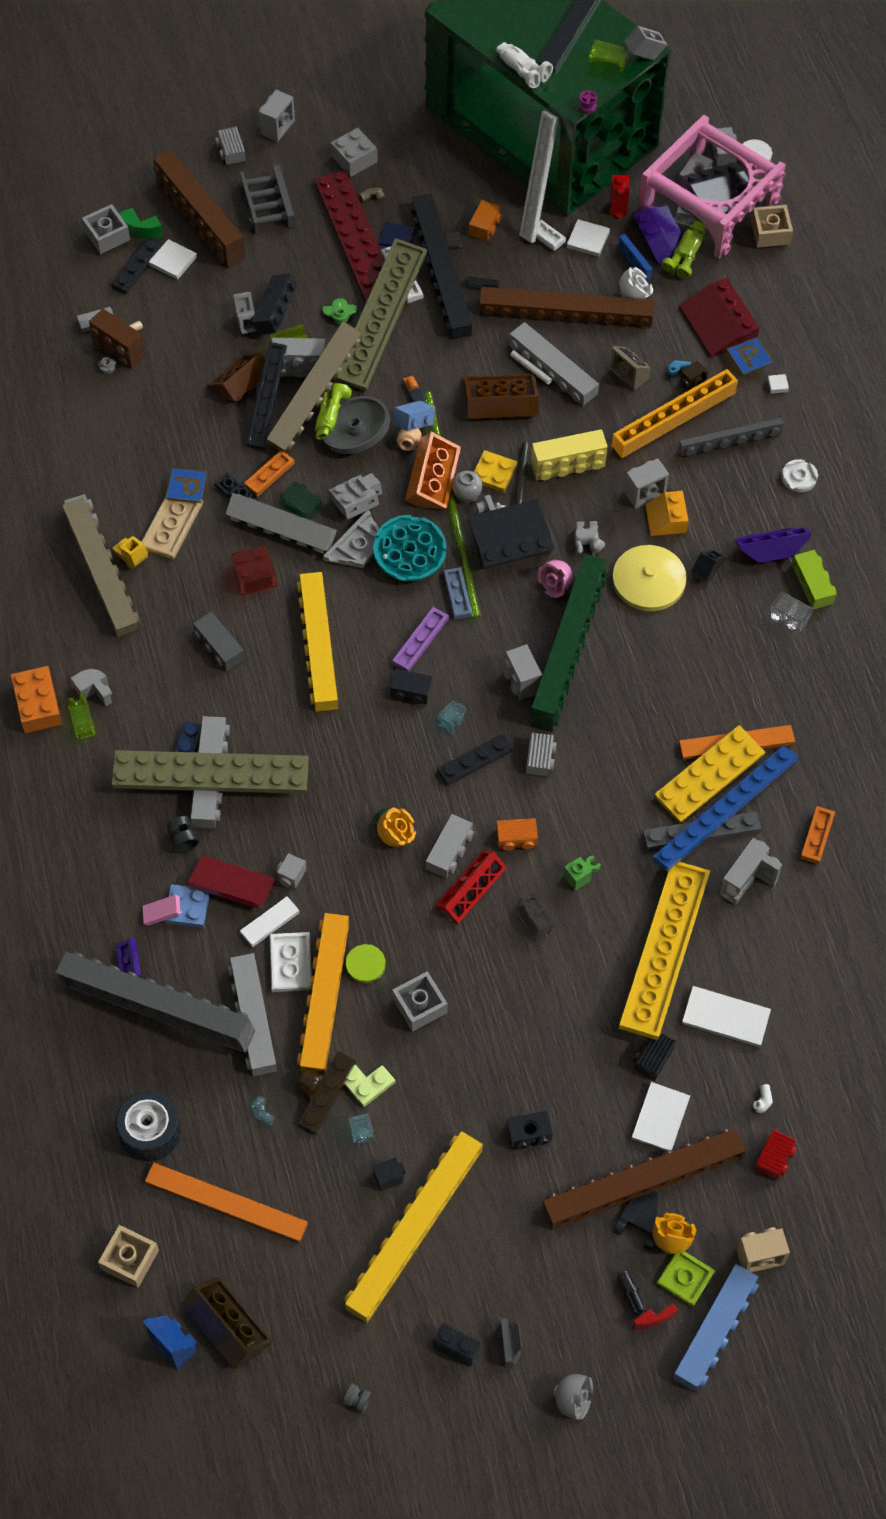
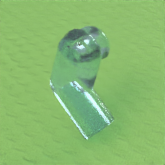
(260, 1112)

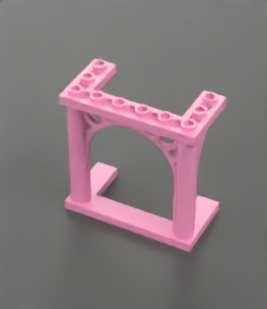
(715, 220)

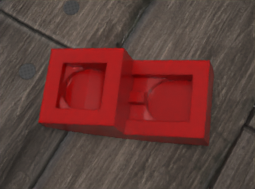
(651, 1320)

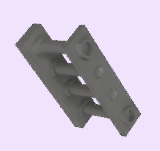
(282, 202)

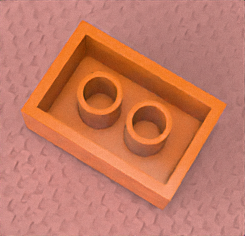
(36, 699)

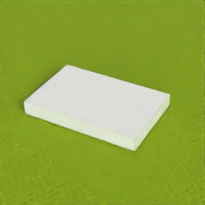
(290, 962)
(660, 1117)

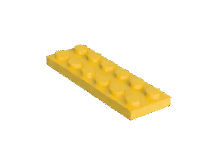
(709, 774)

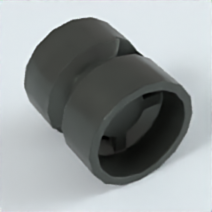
(182, 834)

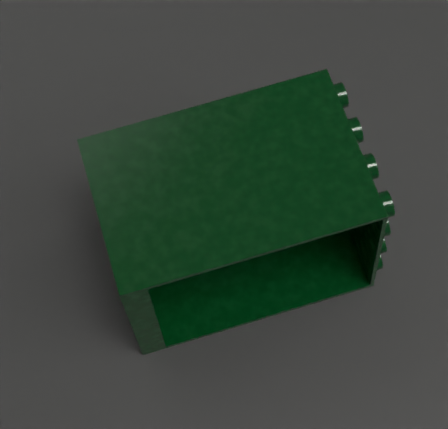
(502, 115)

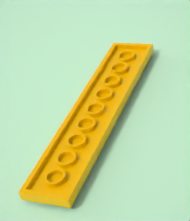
(664, 950)

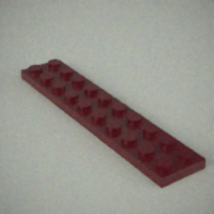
(351, 229)

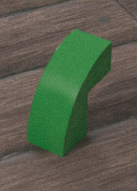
(144, 229)

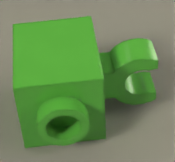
(579, 873)

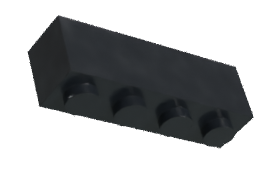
(274, 304)

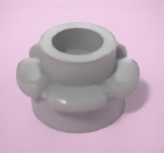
(107, 365)

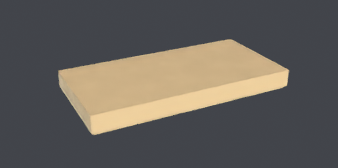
(170, 527)

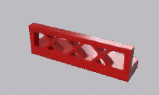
(466, 881)

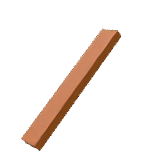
(764, 738)

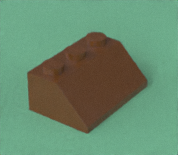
(239, 377)

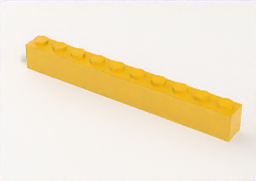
(413, 1227)

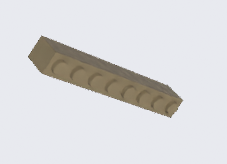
(313, 387)
(100, 567)

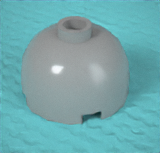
(572, 1395)

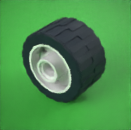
(148, 1126)

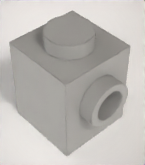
(291, 871)

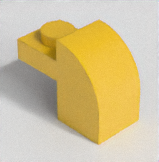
(131, 551)

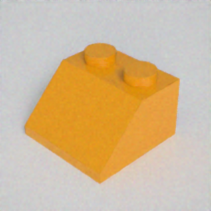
(667, 514)

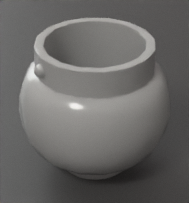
(467, 486)

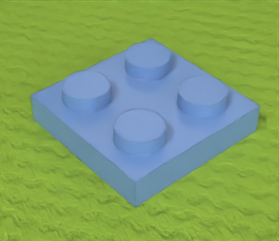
(192, 906)

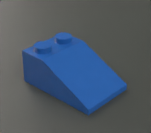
(170, 1340)

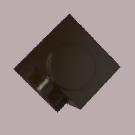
(693, 375)

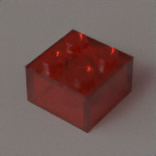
(253, 570)

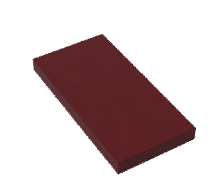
(231, 882)

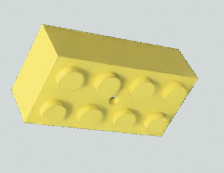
(568, 455)

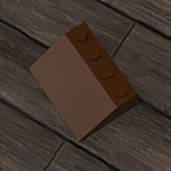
(501, 396)

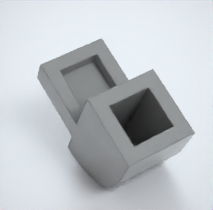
(244, 311)
(92, 682)

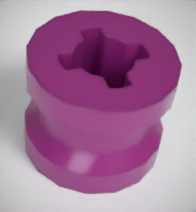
(587, 102)

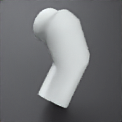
(765, 1100)

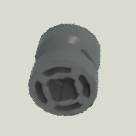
(357, 1398)

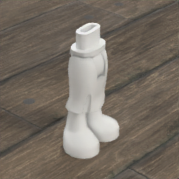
(525, 65)

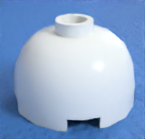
(634, 284)

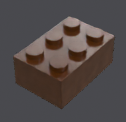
(117, 338)

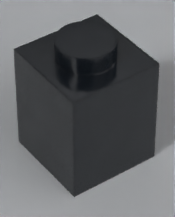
(388, 1173)

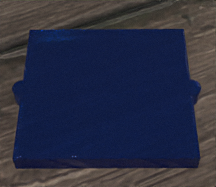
(396, 231)

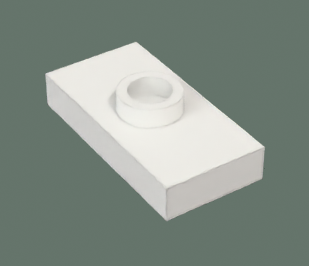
(549, 236)

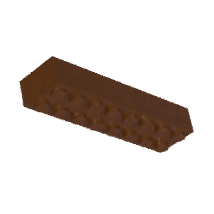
(199, 209)

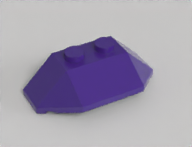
(658, 230)
(774, 544)

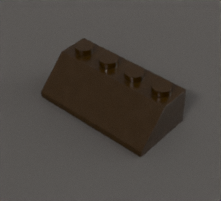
(226, 1322)

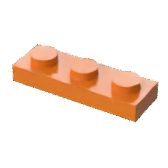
(269, 473)
(817, 835)

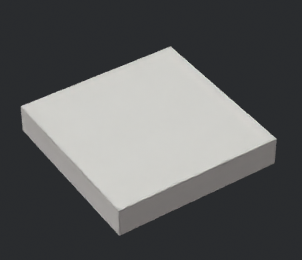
(588, 238)
(172, 259)

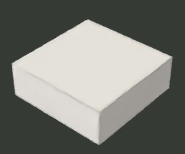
(778, 383)

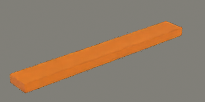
(226, 1202)

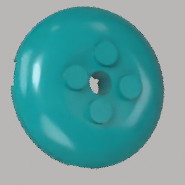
(409, 533)

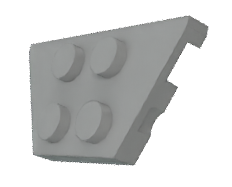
(356, 545)

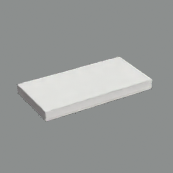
(726, 1016)

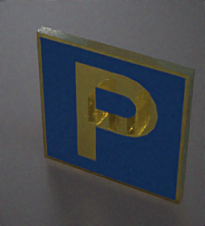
(749, 356)
(186, 485)

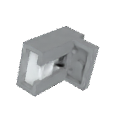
(751, 864)

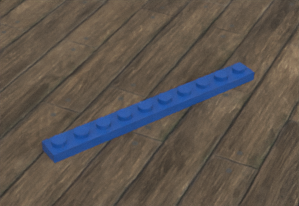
(725, 808)

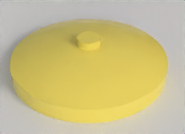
(649, 578)

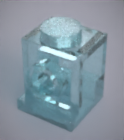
(451, 716)
(361, 1131)

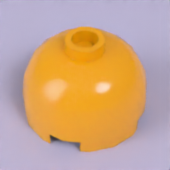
(396, 827)
(673, 1233)

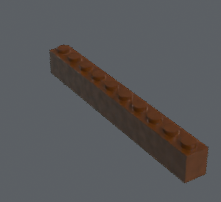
(566, 306)
(643, 1178)

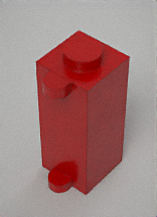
(619, 195)

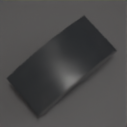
(228, 484)

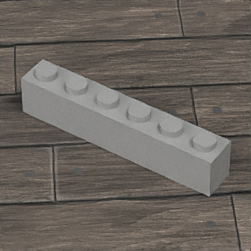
(554, 364)
(280, 522)
(205, 803)
(251, 1002)

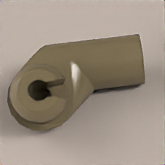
(371, 192)

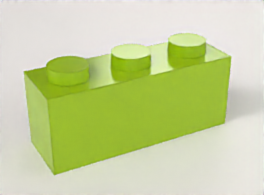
(814, 579)

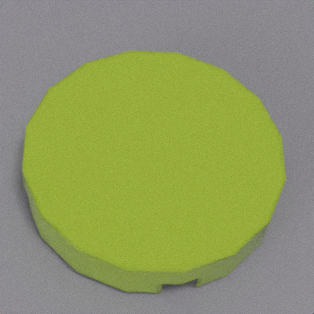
(365, 963)

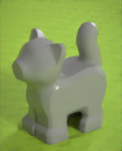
(588, 537)

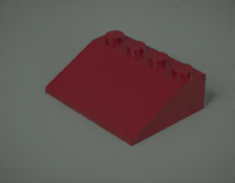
(719, 317)

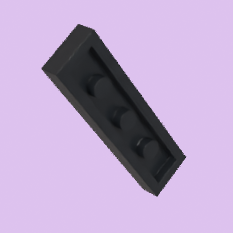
(136, 266)
(474, 760)

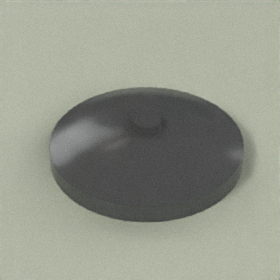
(359, 425)

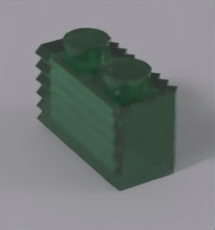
(300, 500)

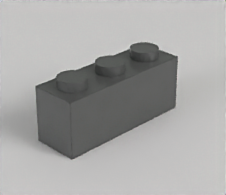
(218, 641)

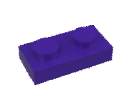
(128, 956)

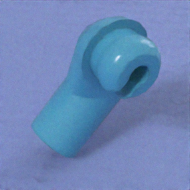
(677, 366)

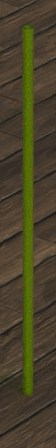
(457, 528)

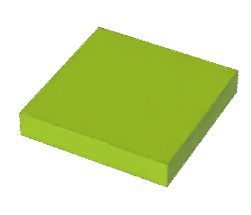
(685, 1278)

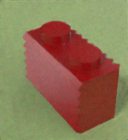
(775, 1155)

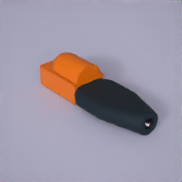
(413, 389)

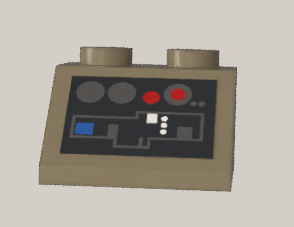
(629, 367)

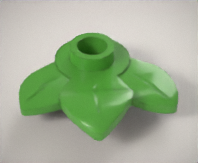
(339, 310)

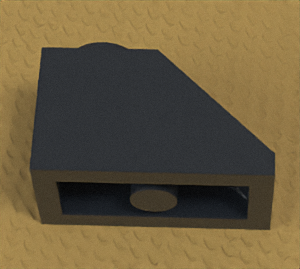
(707, 564)

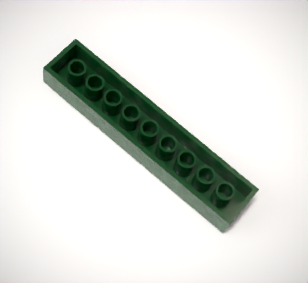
(568, 643)

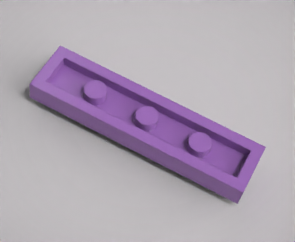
(420, 639)

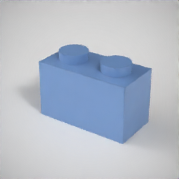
(414, 415)

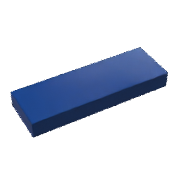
(634, 256)

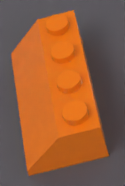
(433, 472)

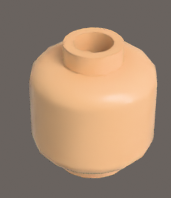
(408, 439)

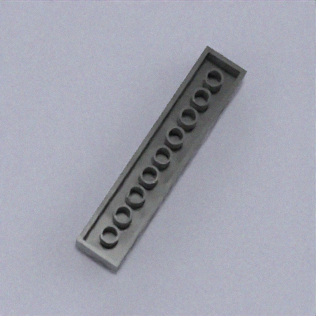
(156, 1001)

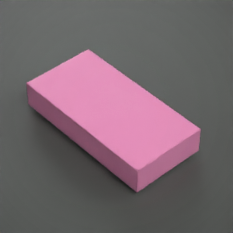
(161, 910)

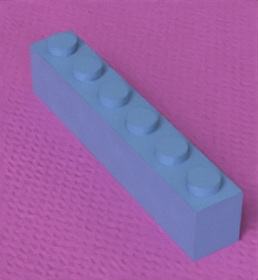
(715, 1328)

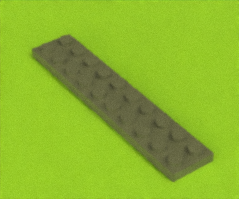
(382, 312)
(210, 771)

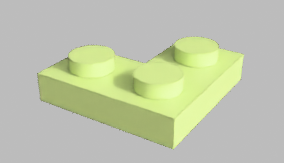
(368, 1088)

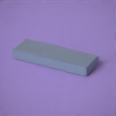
(457, 593)

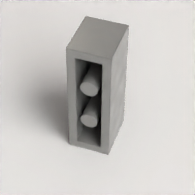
(449, 846)

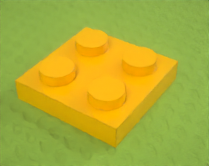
(495, 470)

